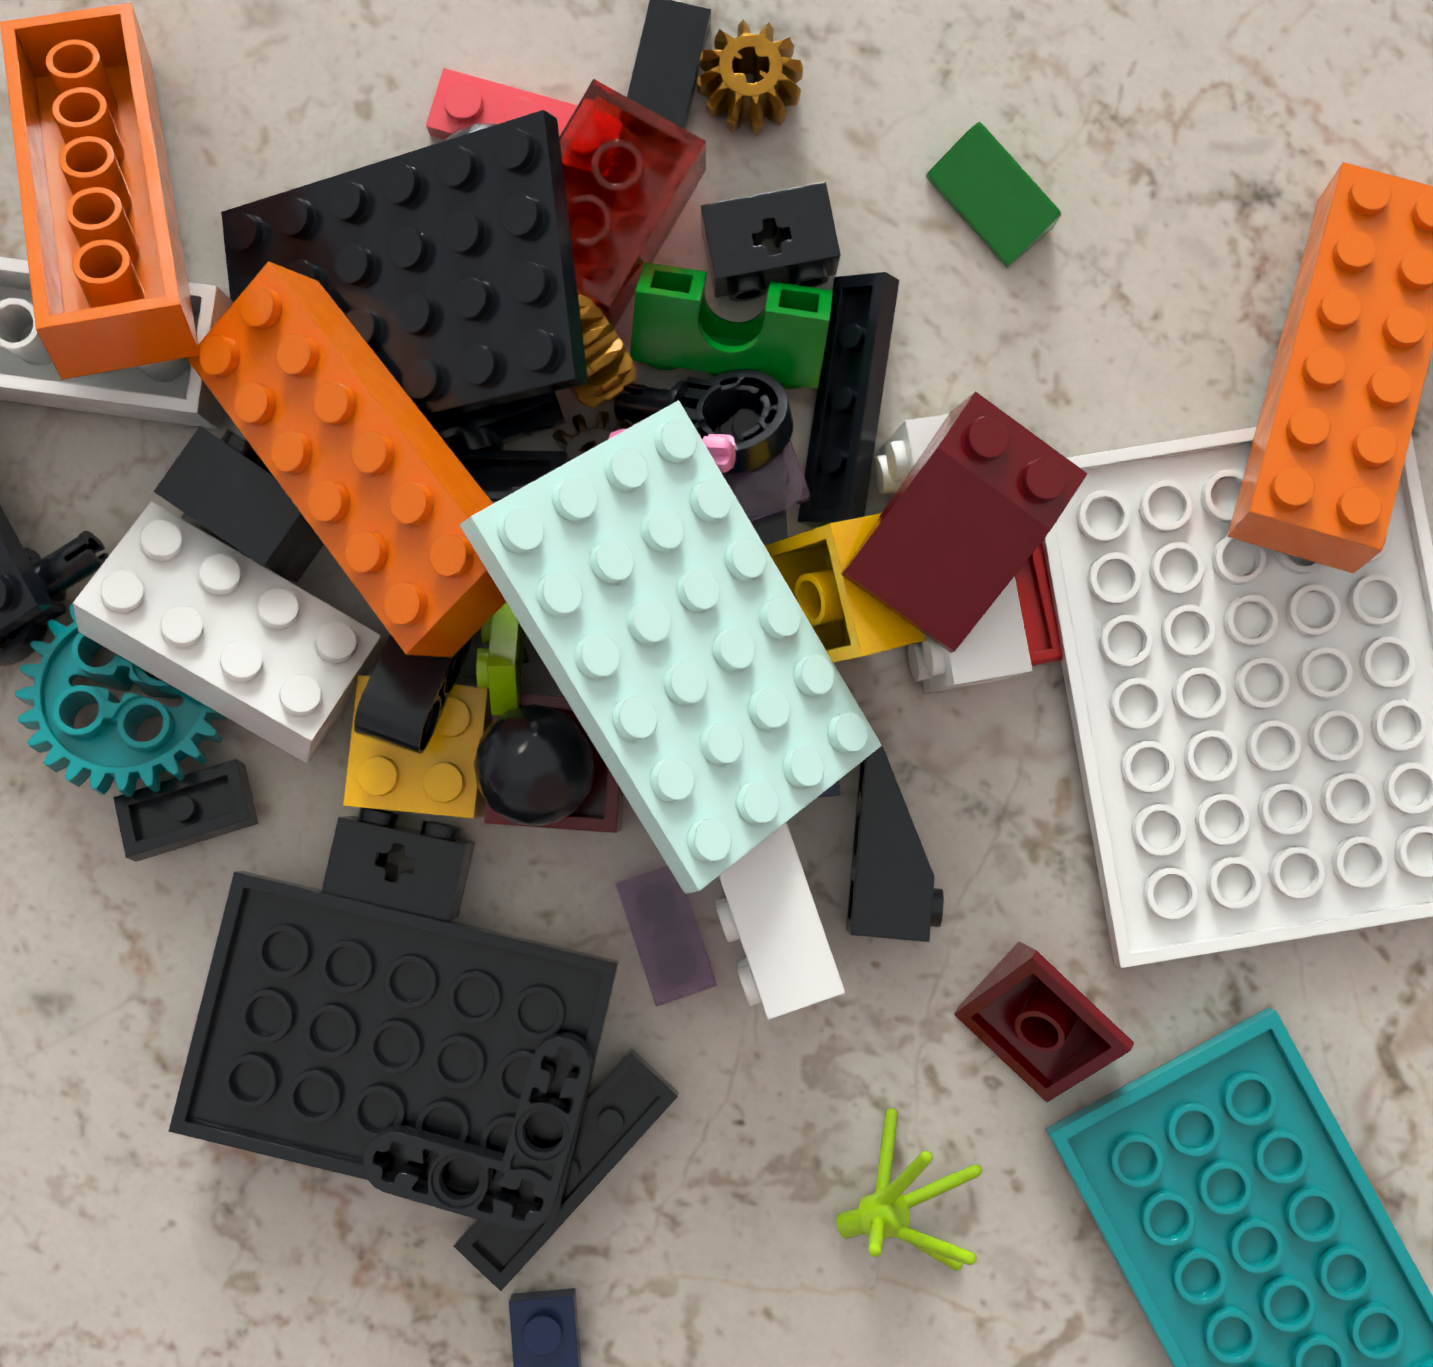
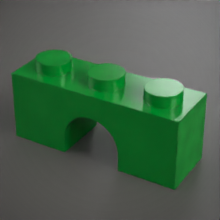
(680, 330)

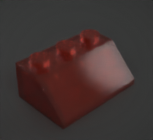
(624, 191)

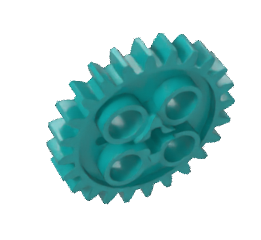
(110, 744)

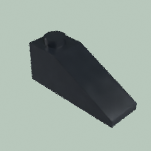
(890, 872)

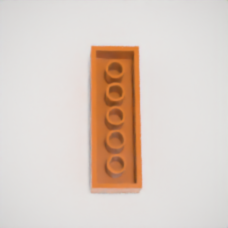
(96, 192)
(1344, 376)
(353, 458)

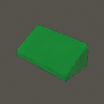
(994, 194)

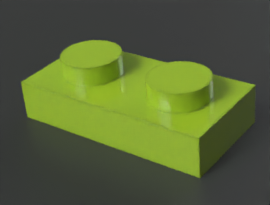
(502, 662)

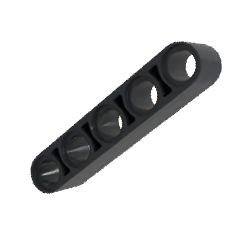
(407, 696)

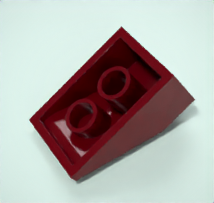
(963, 521)

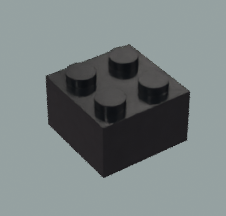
(240, 501)

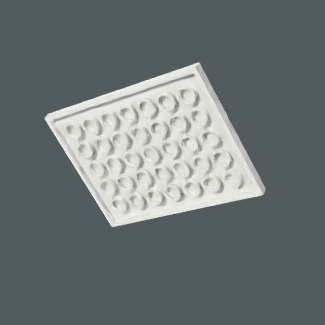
(1241, 709)

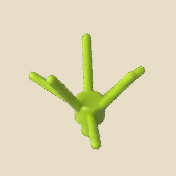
(887, 1210)

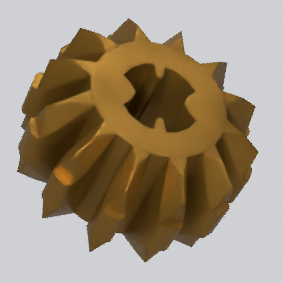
(752, 54)
(606, 358)

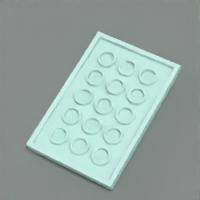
(674, 642)

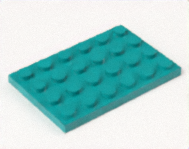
(1246, 1213)

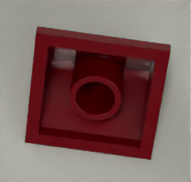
(1041, 1024)

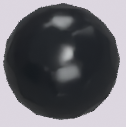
(535, 765)

